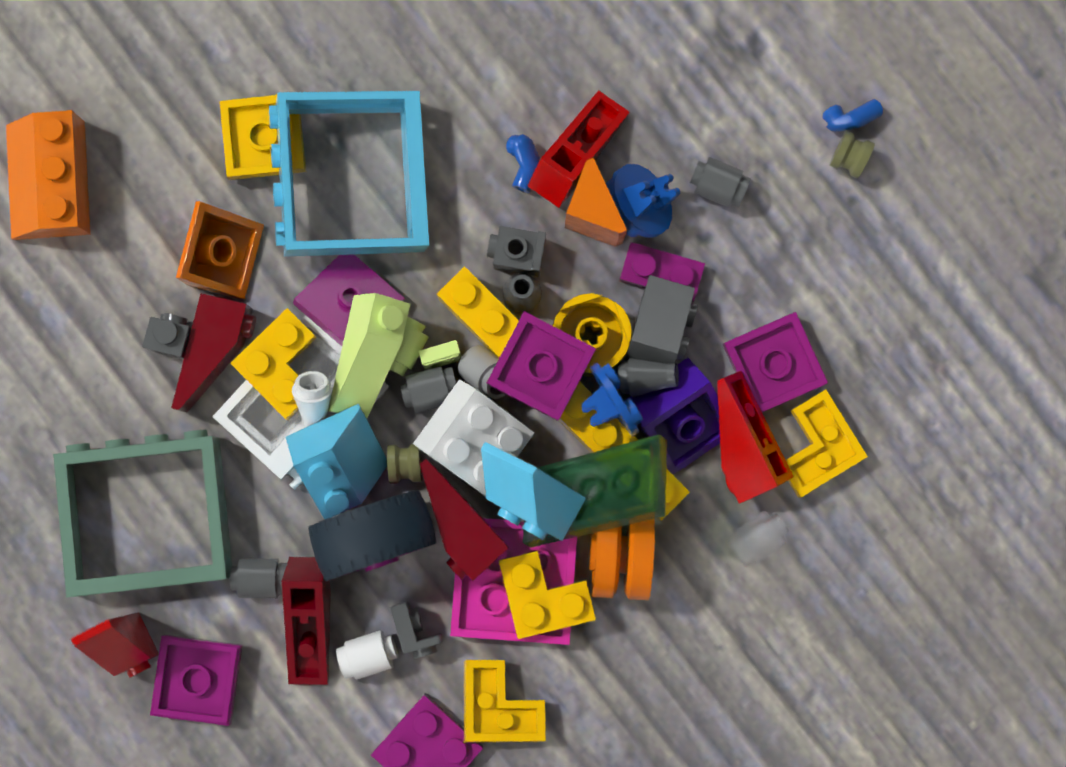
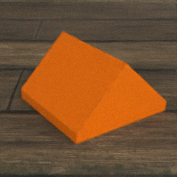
(593, 208)
(219, 251)

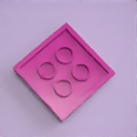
(483, 606)

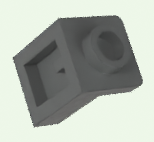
(407, 625)

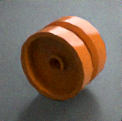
(625, 555)

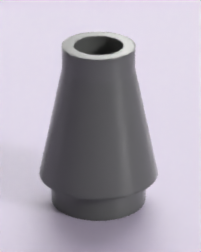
(522, 302)
(646, 376)

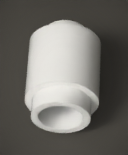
(367, 655)

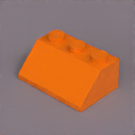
(48, 176)

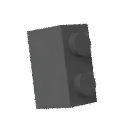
(662, 321)

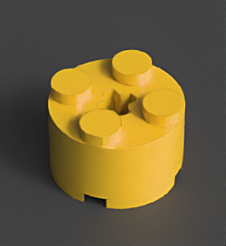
(600, 315)

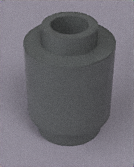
(720, 182)
(428, 388)
(257, 578)

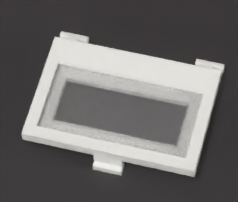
(260, 425)

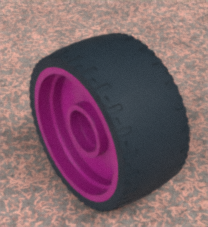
(372, 535)

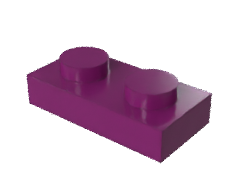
(647, 261)

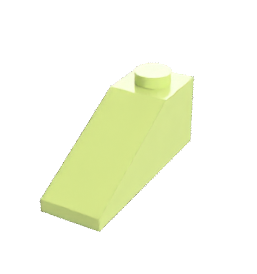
(368, 350)

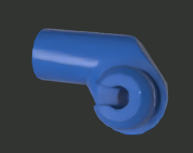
(856, 118)
(527, 158)

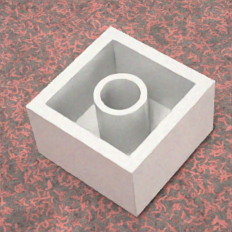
(462, 427)

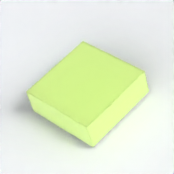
(440, 355)

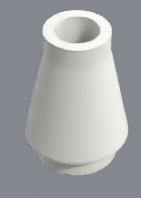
(312, 396)

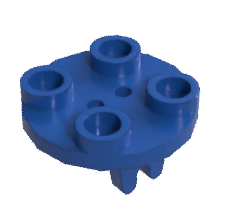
(642, 200)
(608, 402)

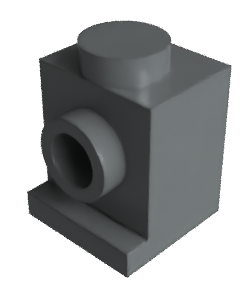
(526, 262)
(168, 335)

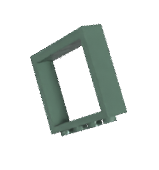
(121, 449)

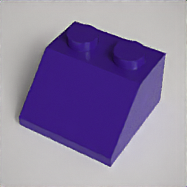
(683, 416)

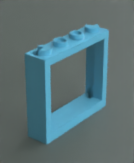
(402, 102)

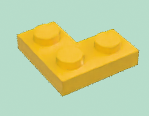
(268, 358)
(831, 446)
(535, 607)
(489, 714)

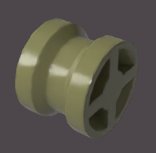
(852, 154)
(404, 463)

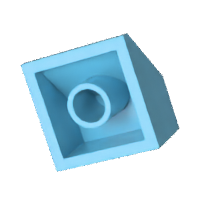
(338, 460)
(528, 494)

